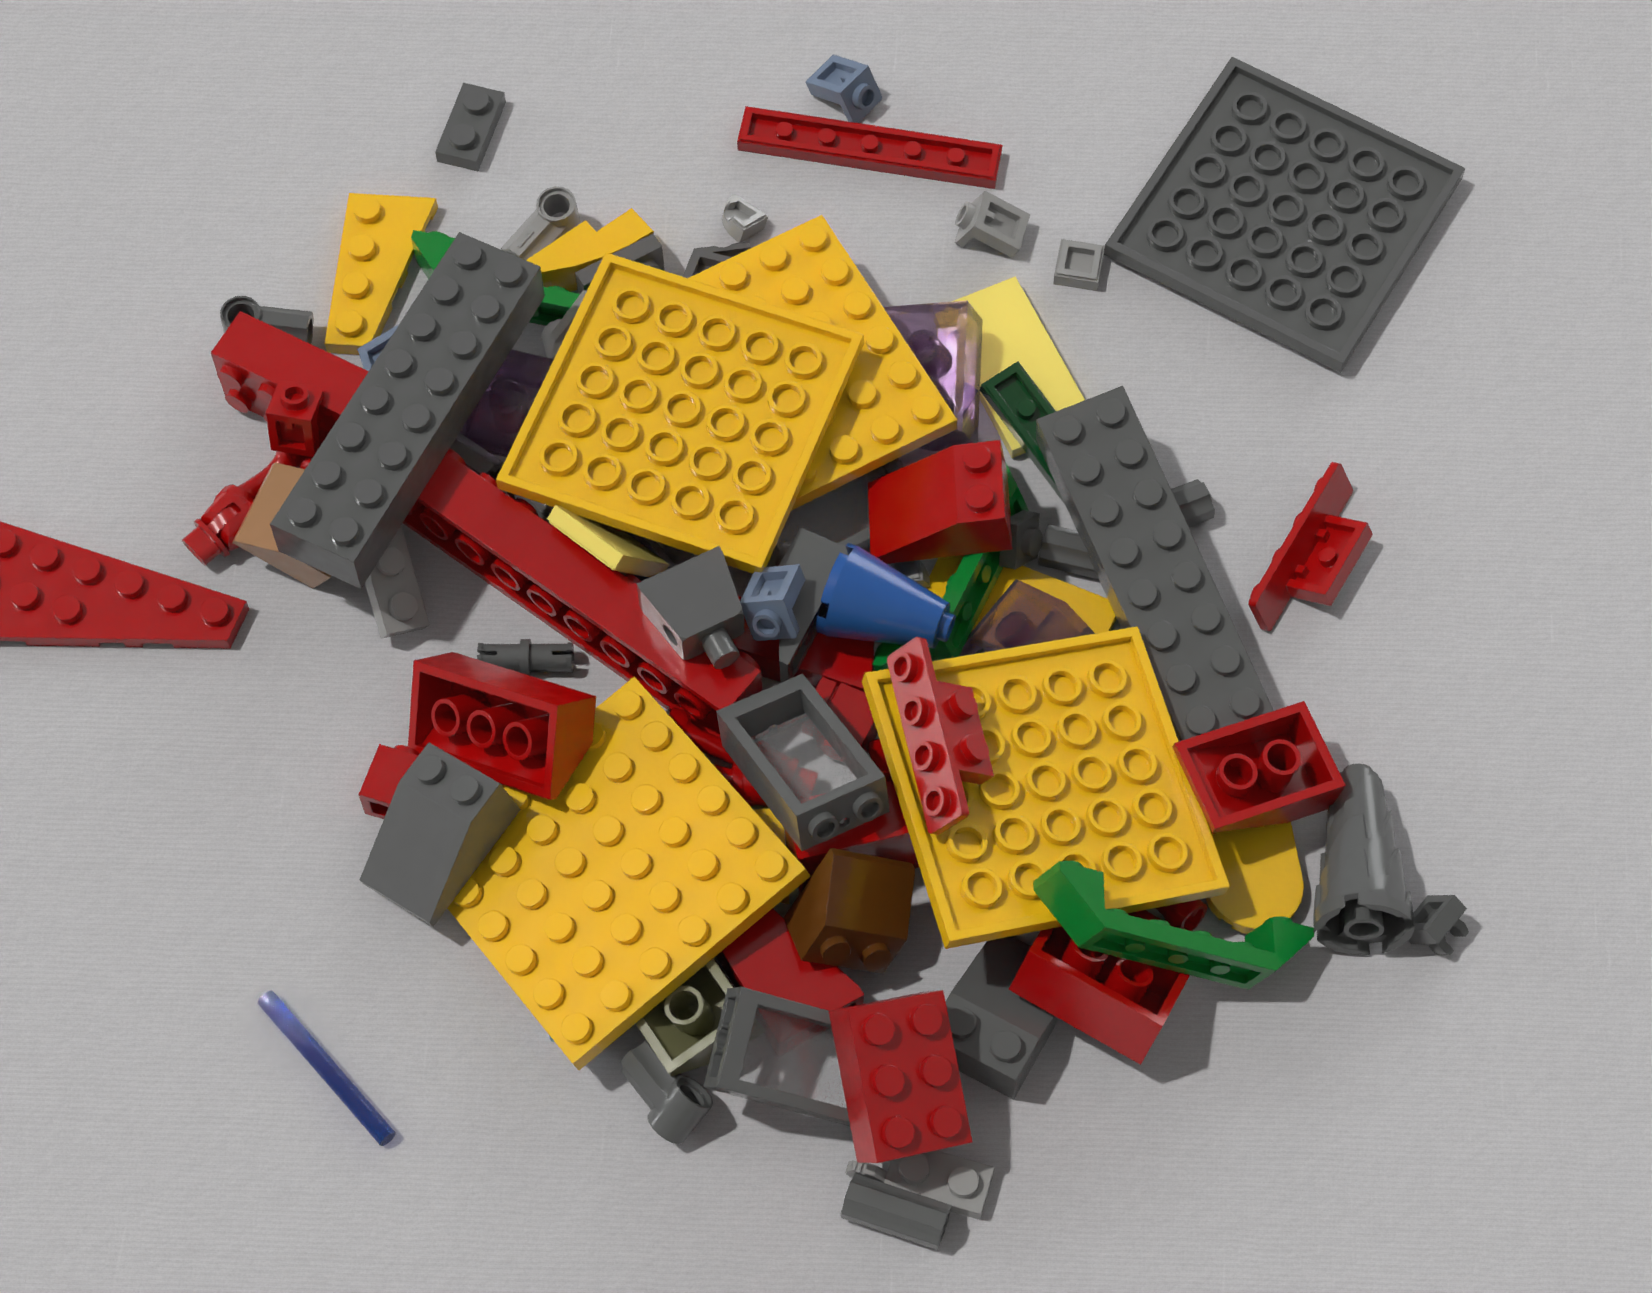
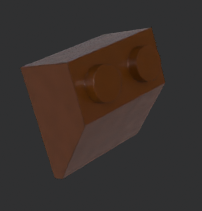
(853, 911)

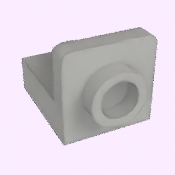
(992, 223)

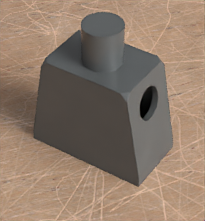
(696, 608)

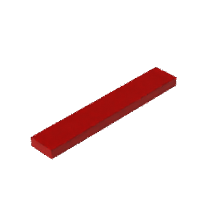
(870, 147)

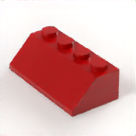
(501, 721)

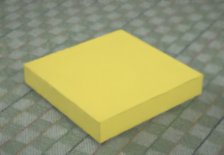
(608, 544)

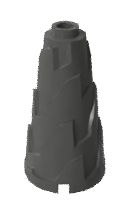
(1361, 871)

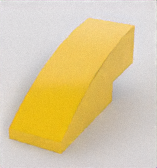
(586, 246)

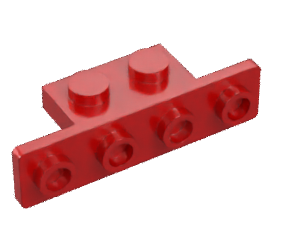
(1314, 554)
(940, 735)

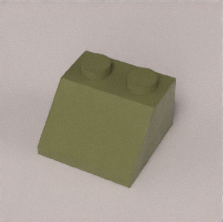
(687, 1020)

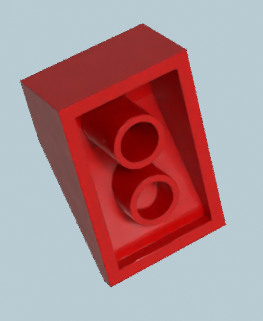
(942, 506)
(1261, 770)

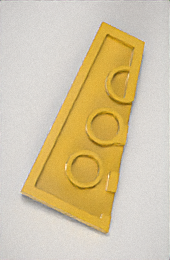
(372, 265)

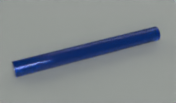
(326, 1068)

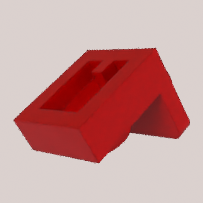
(294, 418)

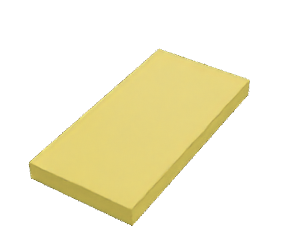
(1016, 334)

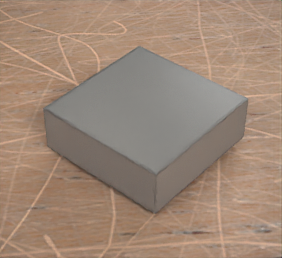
(1079, 264)

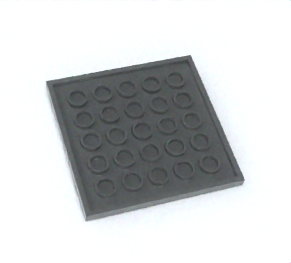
(1285, 213)

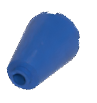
(880, 603)

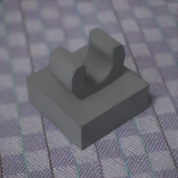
(1435, 919)

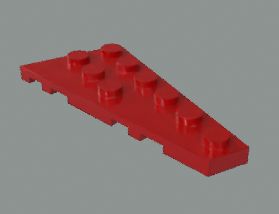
(84, 598)

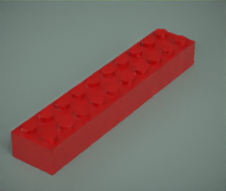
(569, 590)

